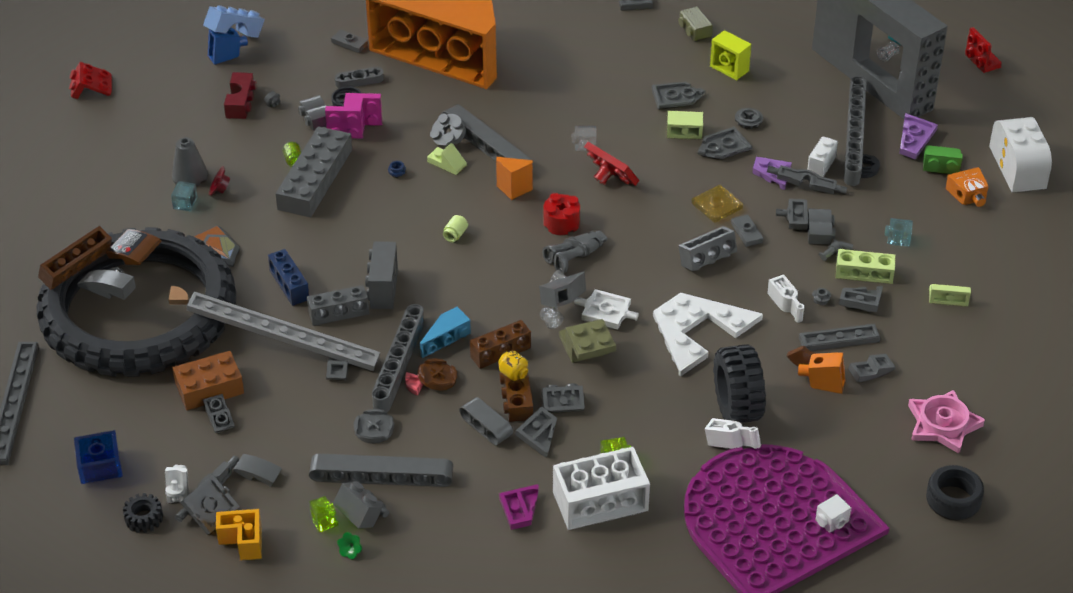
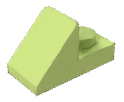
(447, 159)

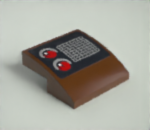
(133, 247)

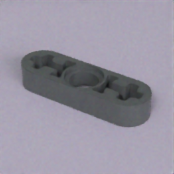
(370, 76)

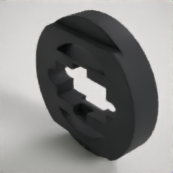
(340, 94)
(870, 171)

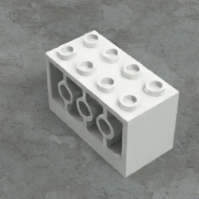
(601, 488)

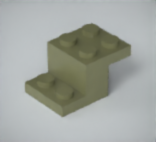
(587, 340)

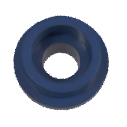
(396, 168)

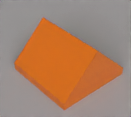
(514, 176)

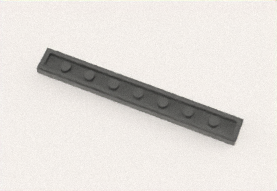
(15, 396)

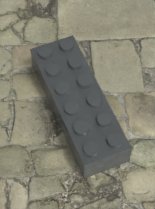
(314, 171)

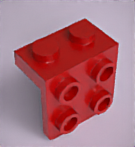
(90, 77)

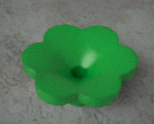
(349, 545)

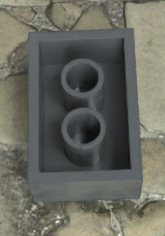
(382, 275)

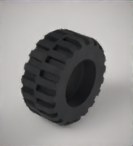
(739, 383)

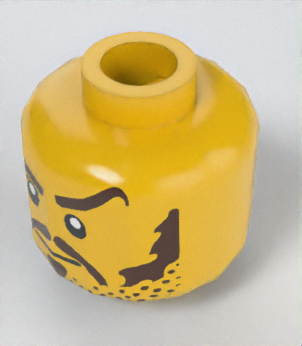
(513, 365)

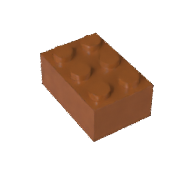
(207, 379)

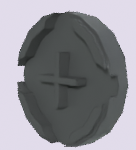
(373, 426)

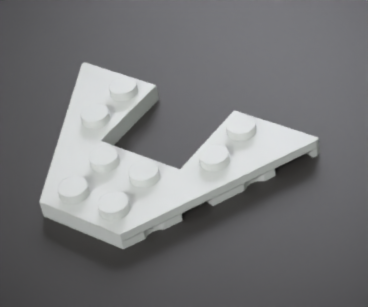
(688, 311)

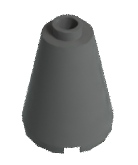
(188, 163)

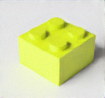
(730, 55)

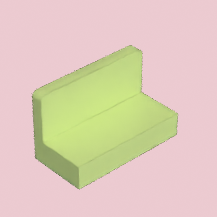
(949, 295)

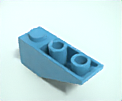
(446, 330)

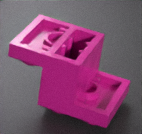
(358, 111)

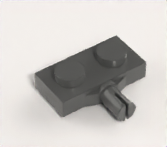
(796, 214)

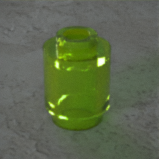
(291, 152)

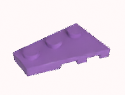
(915, 135)

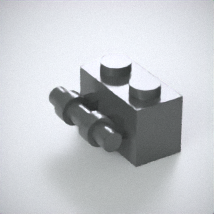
(359, 505)

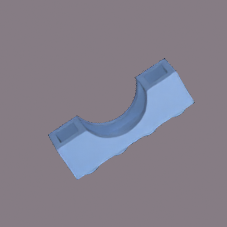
(221, 19)

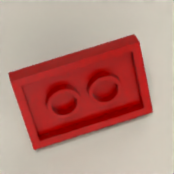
(609, 166)

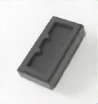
(349, 41)
(747, 230)

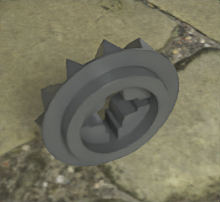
(749, 113)

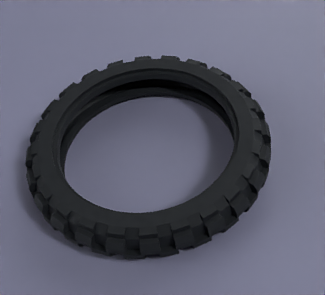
(148, 354)

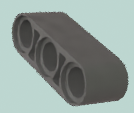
(486, 421)

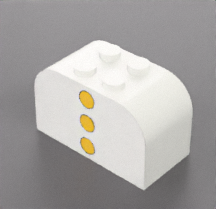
(1021, 153)

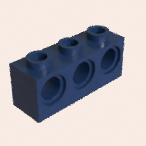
(288, 277)

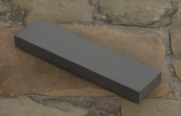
(840, 337)

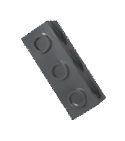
(708, 248)
(338, 305)

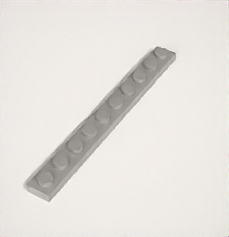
(283, 331)

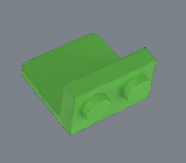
(942, 159)

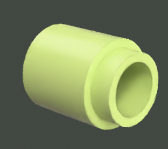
(455, 228)

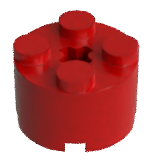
(561, 214)

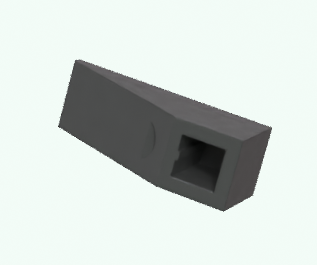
(563, 290)

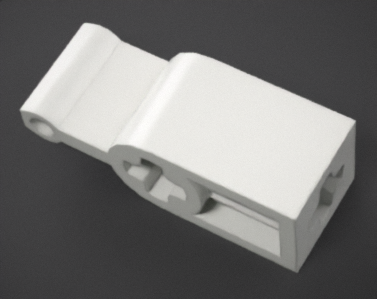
(785, 297)
(731, 434)

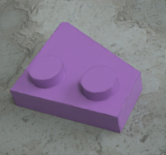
(761, 166)

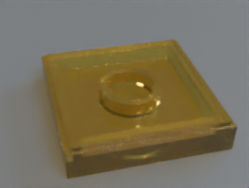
(717, 203)

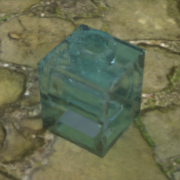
(899, 232)

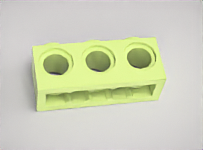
(865, 266)

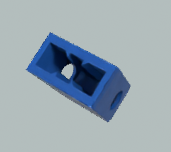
(224, 45)

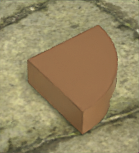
(178, 296)

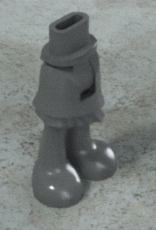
(573, 247)

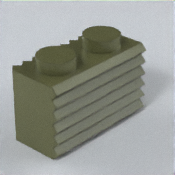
(695, 23)

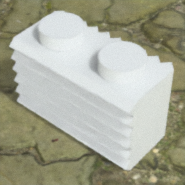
(822, 156)

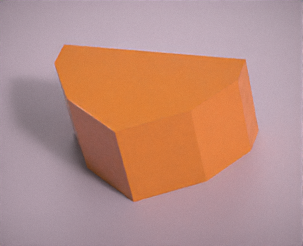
(438, 36)

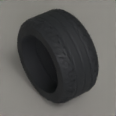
(957, 477)

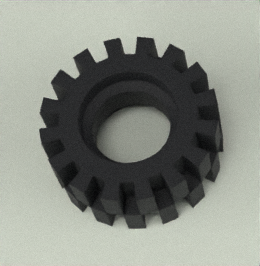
(140, 504)

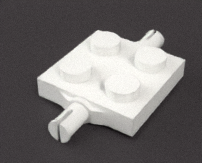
(606, 306)

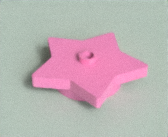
(943, 420)

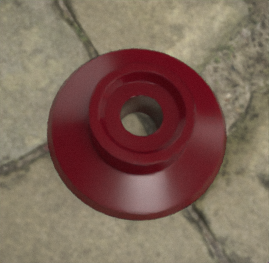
(219, 182)

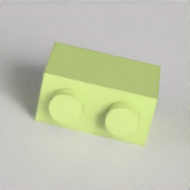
(684, 124)

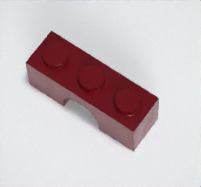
(239, 101)

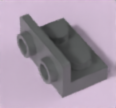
(563, 399)

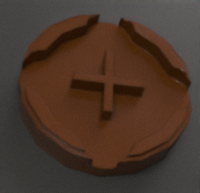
(437, 374)

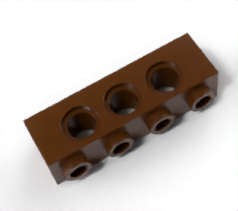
(74, 257)

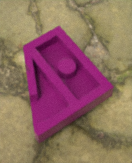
(519, 505)

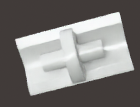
(176, 483)

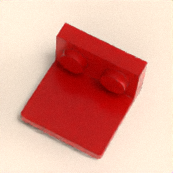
(980, 53)

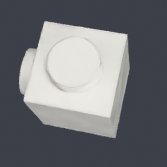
(833, 513)

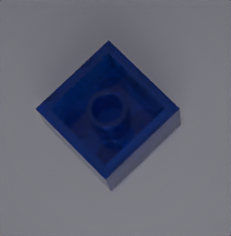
(98, 457)

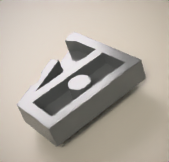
(861, 298)
(538, 431)

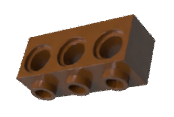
(491, 346)
(518, 398)

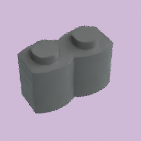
(313, 111)
(820, 226)

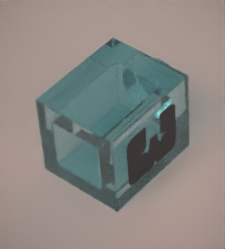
(184, 196)

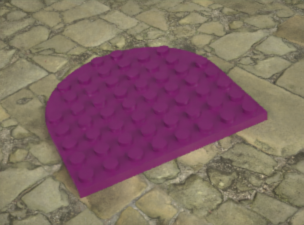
(758, 517)

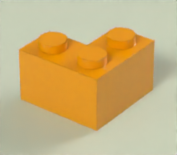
(243, 529)

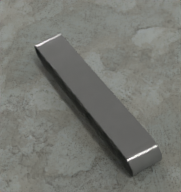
(484, 137)
(398, 358)
(381, 470)

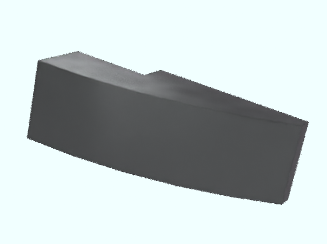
(108, 283)

